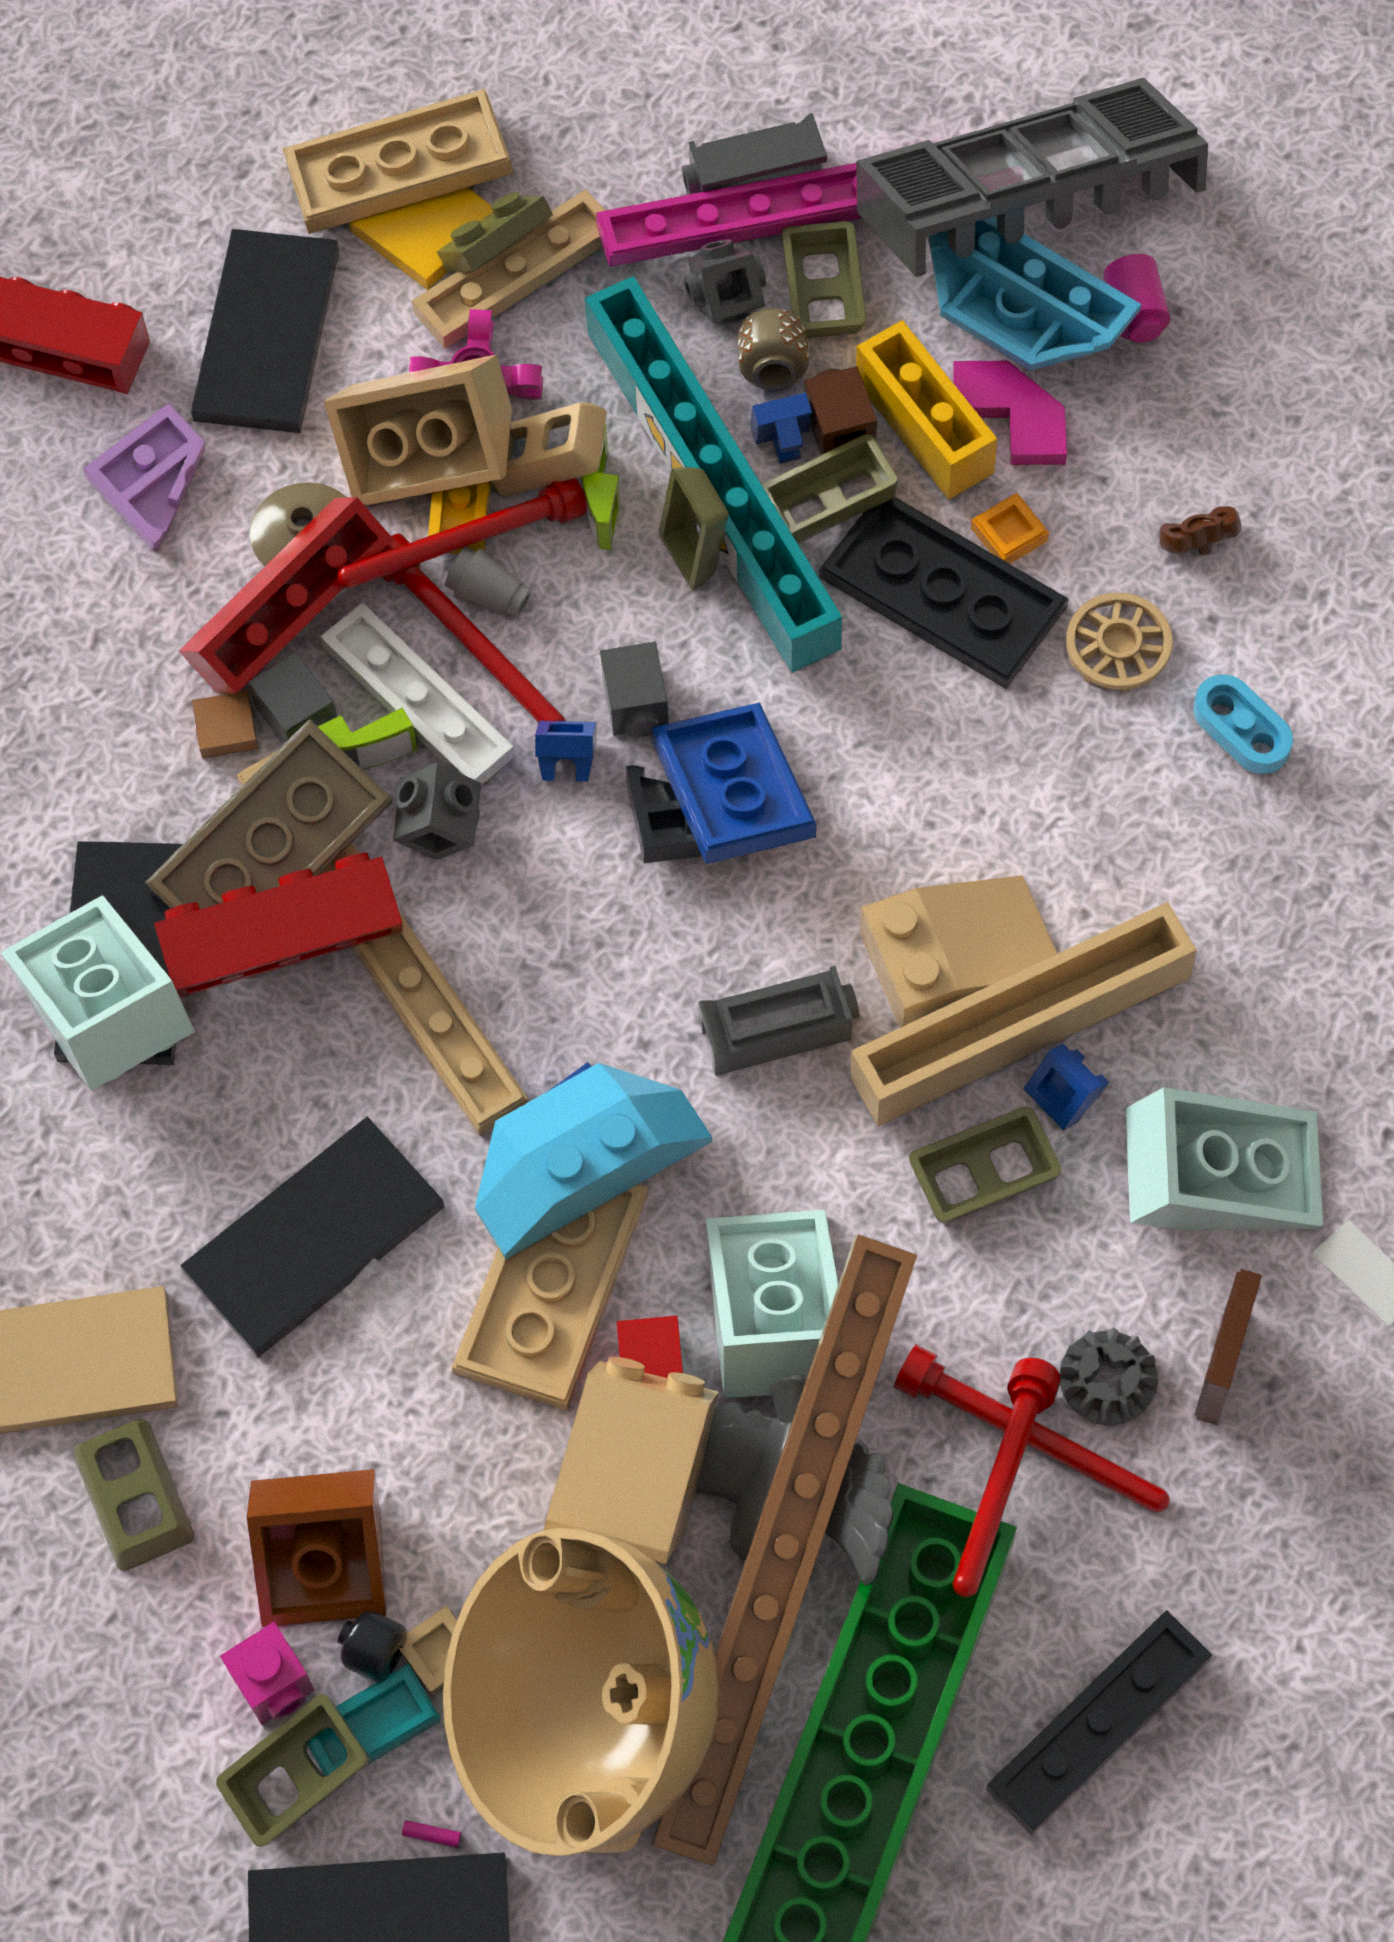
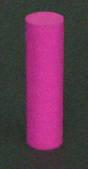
(431, 1833)

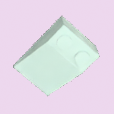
(99, 992)
(1222, 1163)
(769, 1295)

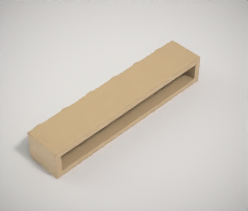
(1022, 1014)

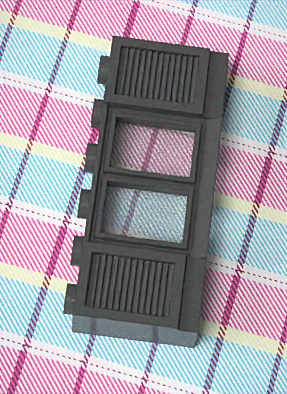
(1025, 163)

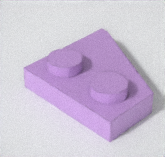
(149, 473)

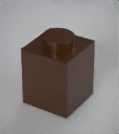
(839, 408)

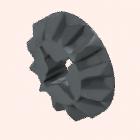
(1097, 1400)

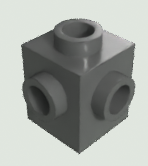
(739, 292)
(437, 810)

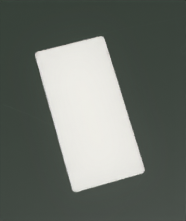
(1361, 1268)

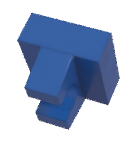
(782, 424)
(565, 741)
(1065, 1086)

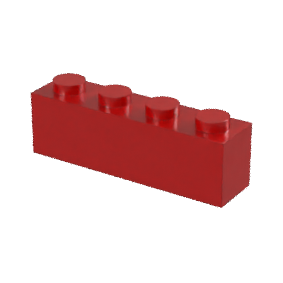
(70, 335)
(284, 595)
(278, 925)

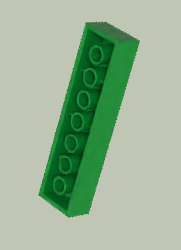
(871, 1733)

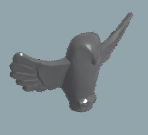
(743, 1461)

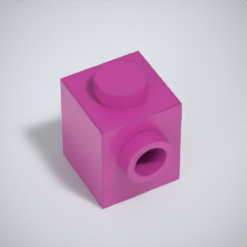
(268, 1674)

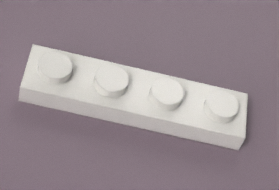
(403, 679)

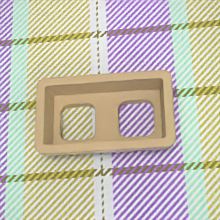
(540, 466)

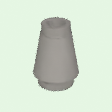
(486, 583)

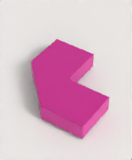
(1034, 416)

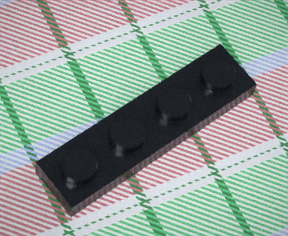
(1098, 1722)

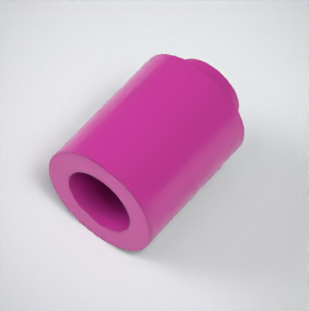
(1140, 280)

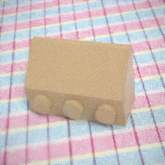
(423, 430)

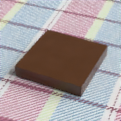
(1227, 1346)

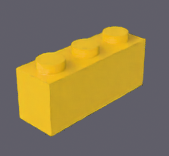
(926, 410)

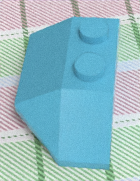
(1027, 299)
(580, 1151)

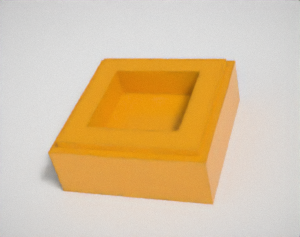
(1010, 529)

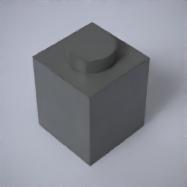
(634, 689)
(290, 697)

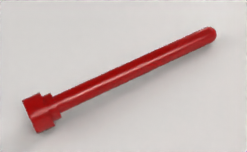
(558, 502)
(472, 638)
(927, 1377)
(1031, 1391)

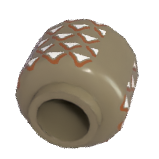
(772, 349)

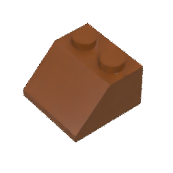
(317, 1547)

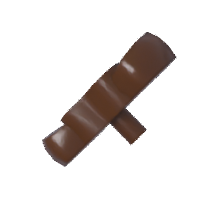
(1200, 530)

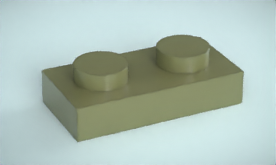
(482, 240)

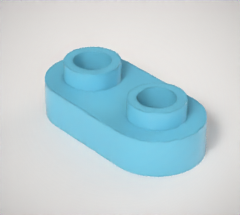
(1247, 724)

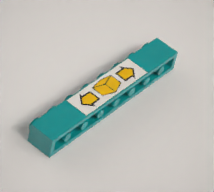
(692, 434)

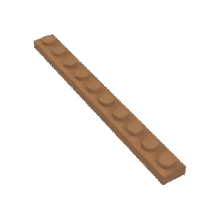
(790, 1536)

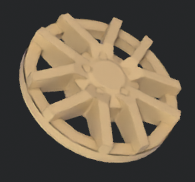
(1119, 641)

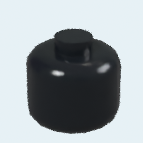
(372, 1645)

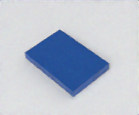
(733, 783)

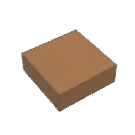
(225, 724)

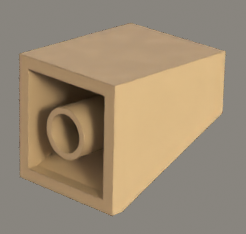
(634, 1457)

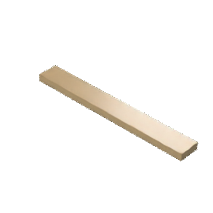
(436, 1019)

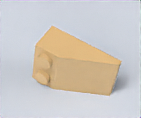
(951, 941)

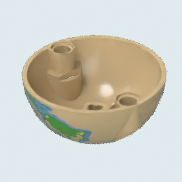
(578, 1693)

